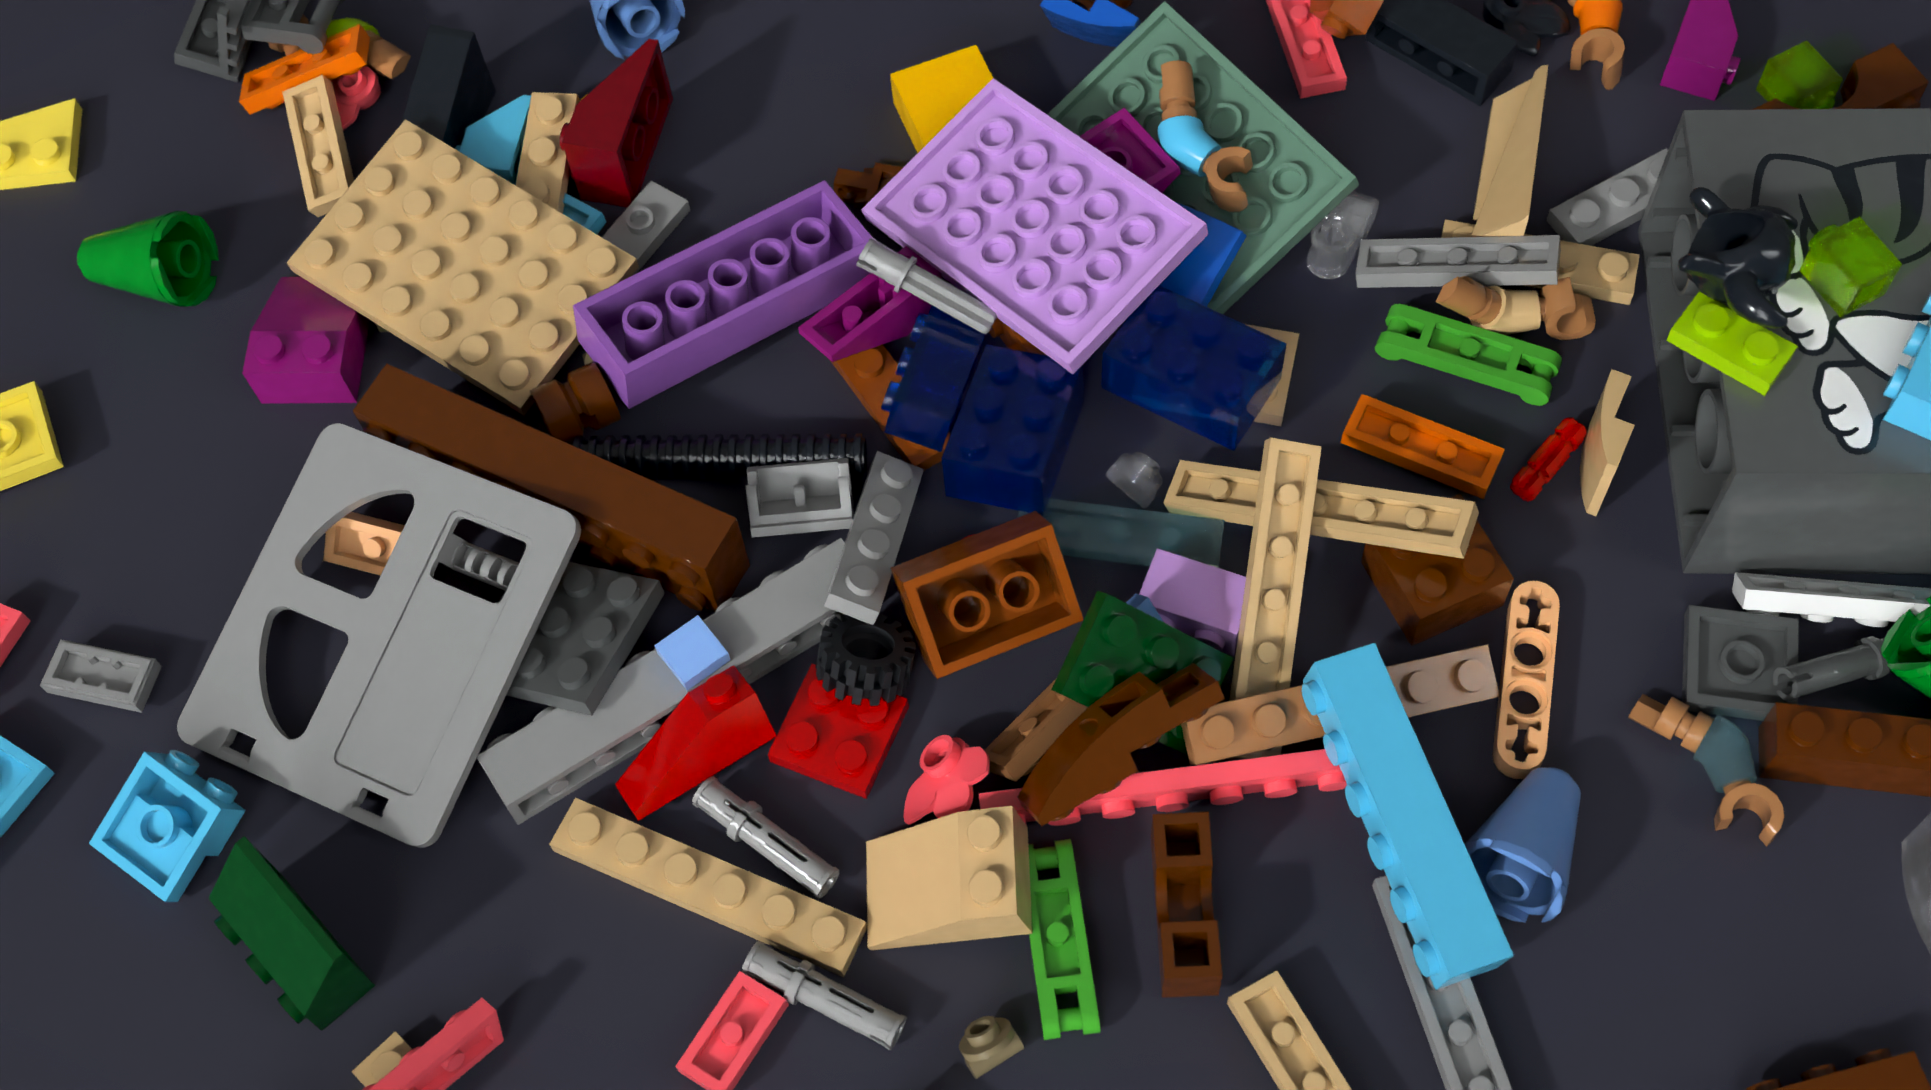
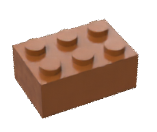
(987, 594)

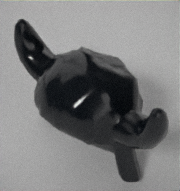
(1741, 256)

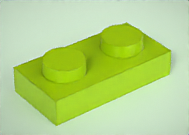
(1731, 343)

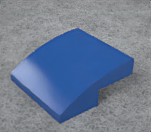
(1101, 25)
(1207, 264)

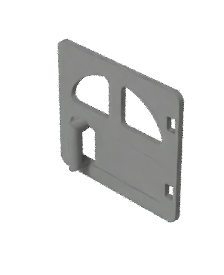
(420, 655)

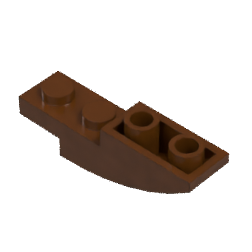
(1096, 747)

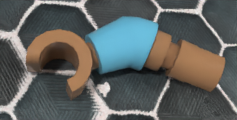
(1191, 147)

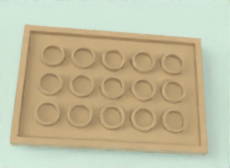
(460, 264)

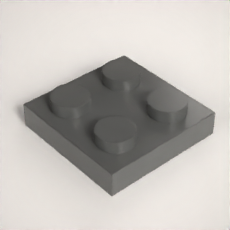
(1733, 661)

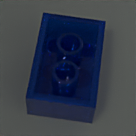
(1193, 366)
(1013, 430)

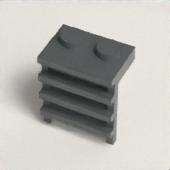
(214, 39)

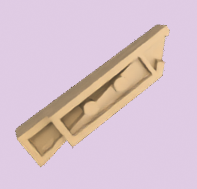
(1510, 159)

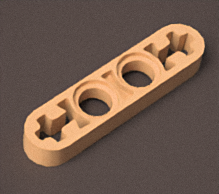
(1522, 677)

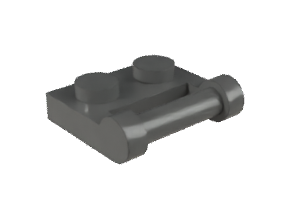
(279, 23)

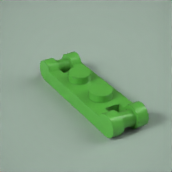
(1469, 352)
(1060, 943)

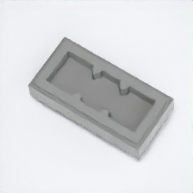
(647, 222)
(101, 675)

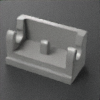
(799, 497)

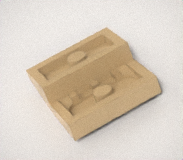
(1604, 443)

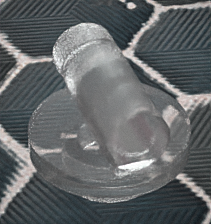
(1137, 477)

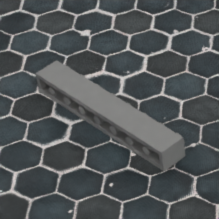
(573, 748)

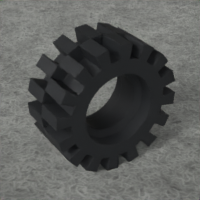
(862, 678)

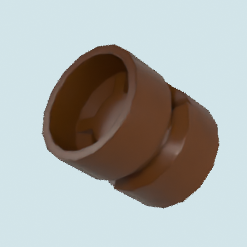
(576, 403)

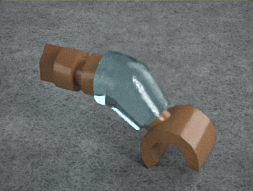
(1724, 755)

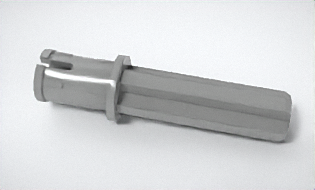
(906, 275)

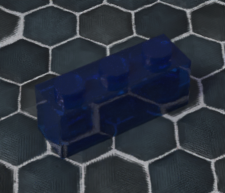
(931, 379)

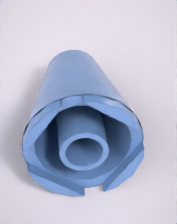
(630, 23)
(1528, 846)

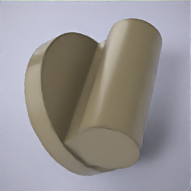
(988, 1043)

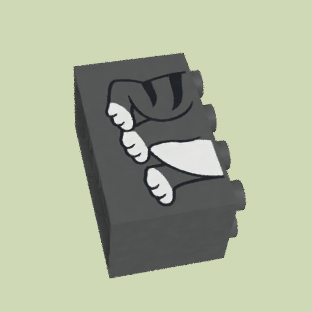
(1811, 466)

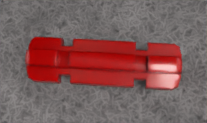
(1548, 459)

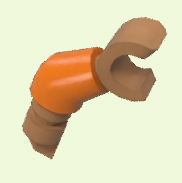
(1599, 38)

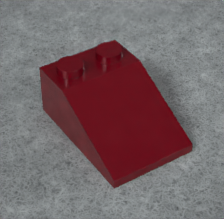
(618, 128)

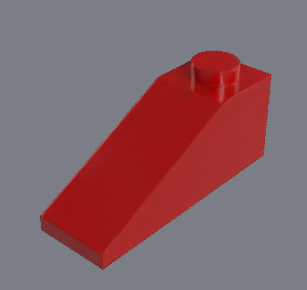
(698, 739)

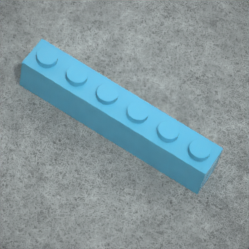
(1405, 817)

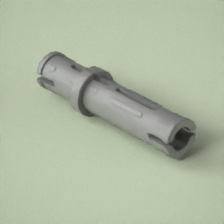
(747, 823)
(803, 984)

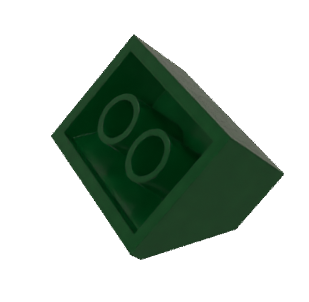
(285, 939)

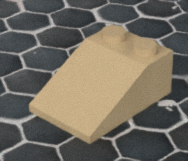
(950, 880)

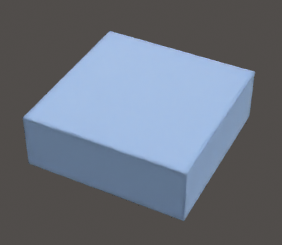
(692, 652)

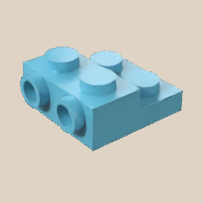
(167, 823)

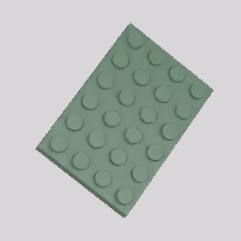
(1291, 176)

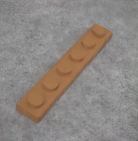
(1283, 718)

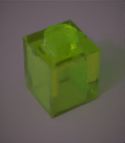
(1800, 79)
(1849, 266)

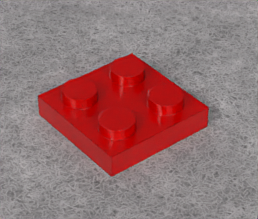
(835, 738)

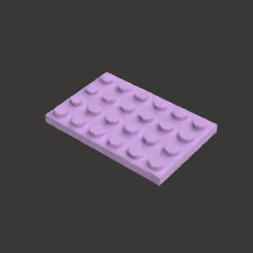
(1035, 224)

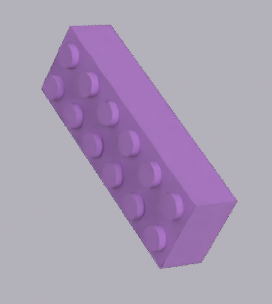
(722, 294)

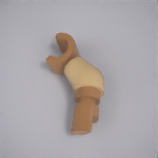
(1518, 311)

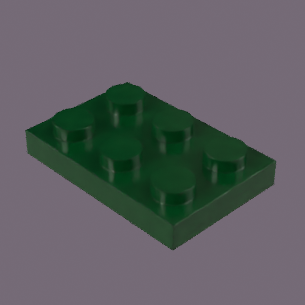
(1120, 642)

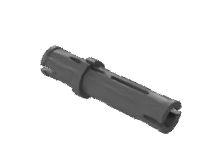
(1833, 669)

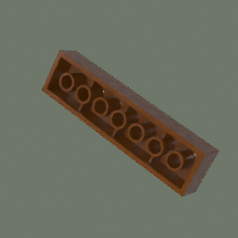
(621, 514)

